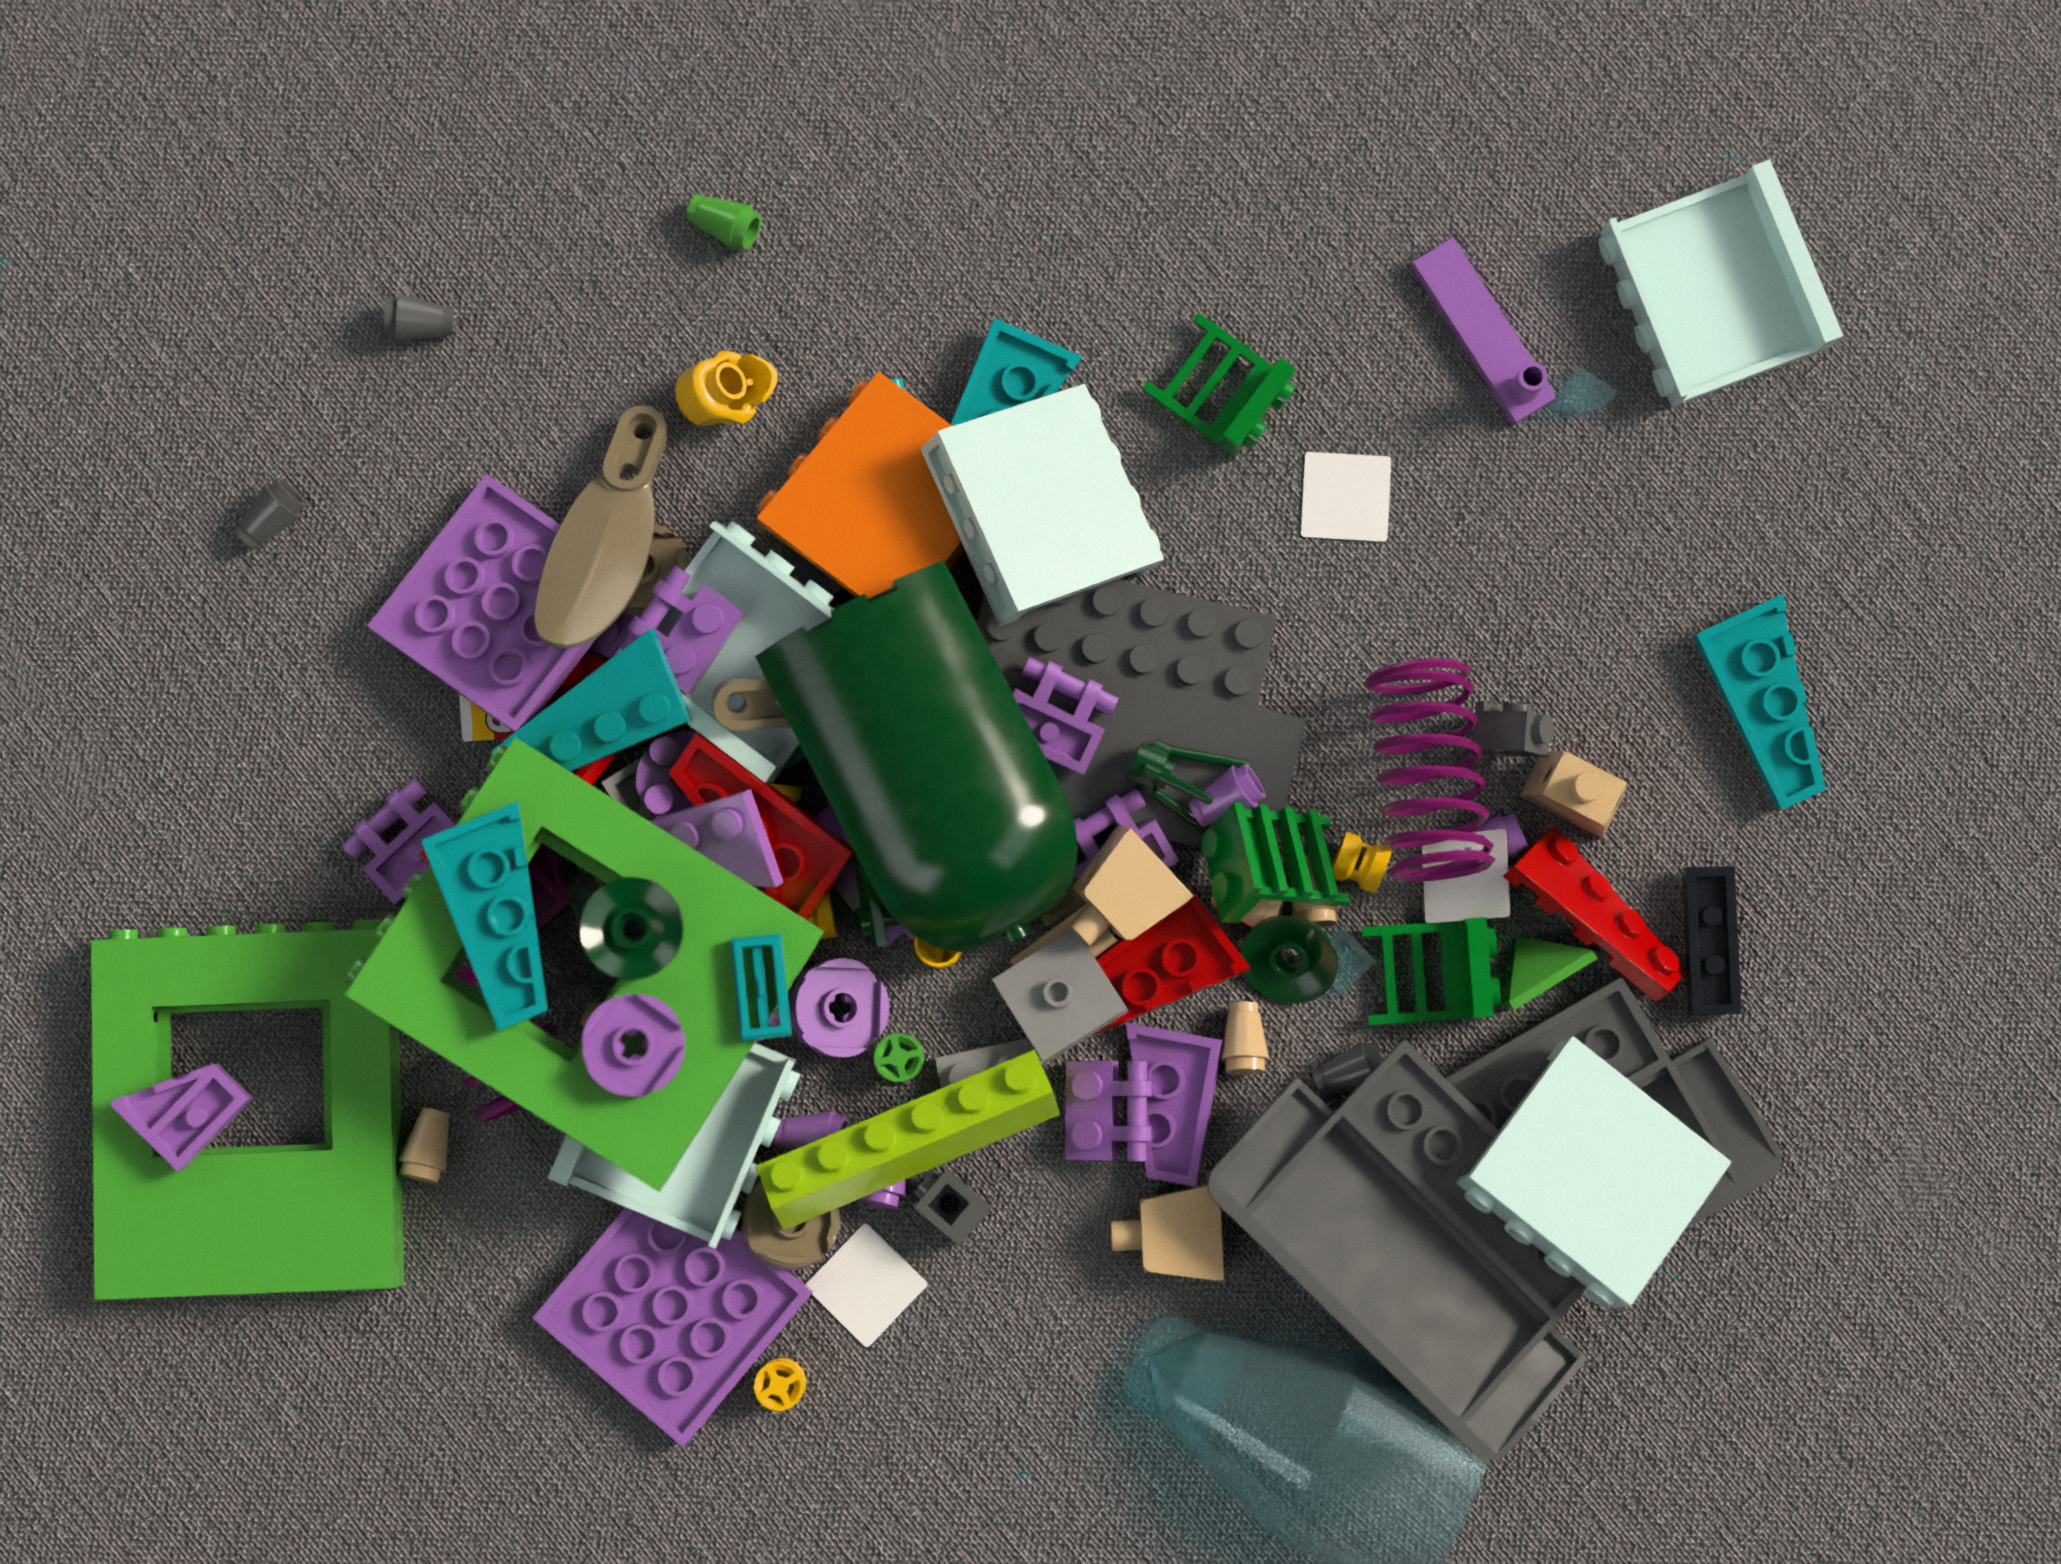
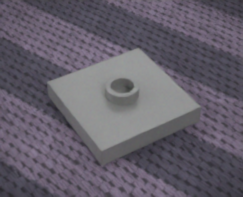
(1060, 995)

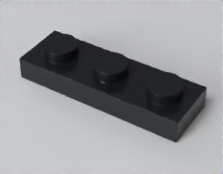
(1711, 940)

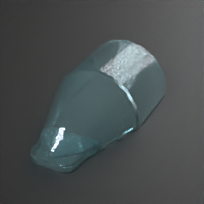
(1310, 1442)

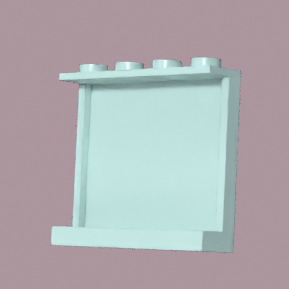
(1720, 286)
(1041, 502)
(773, 609)
(716, 1164)
(1594, 1175)

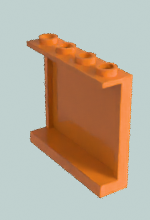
(865, 494)

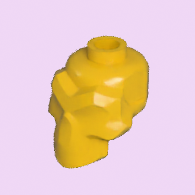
(725, 388)

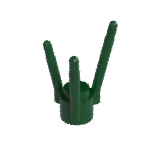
(1153, 771)

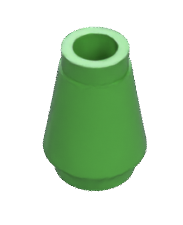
(725, 220)

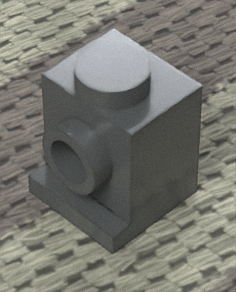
(1512, 730)
(958, 1223)

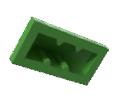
(1539, 966)

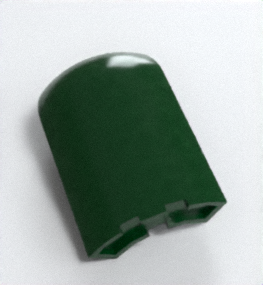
(928, 762)

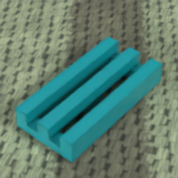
(765, 1030)

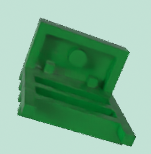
(1243, 415)
(1248, 864)
(1465, 971)

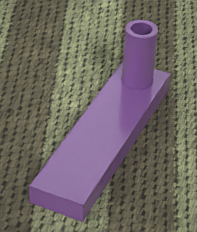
(1484, 331)

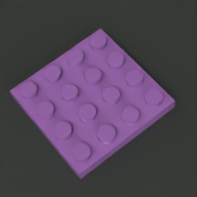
(473, 603)
(670, 1317)

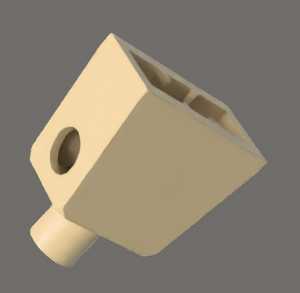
(1575, 791)
(1126, 889)
(1175, 1234)

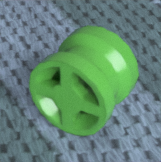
(889, 1051)

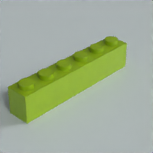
(908, 1140)

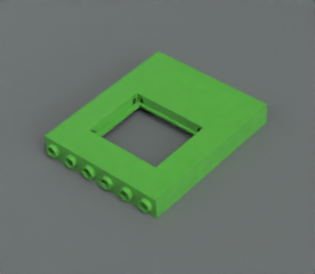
(638, 1134)
(252, 1212)

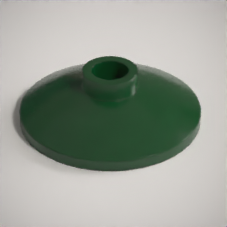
(628, 901)
(1288, 976)

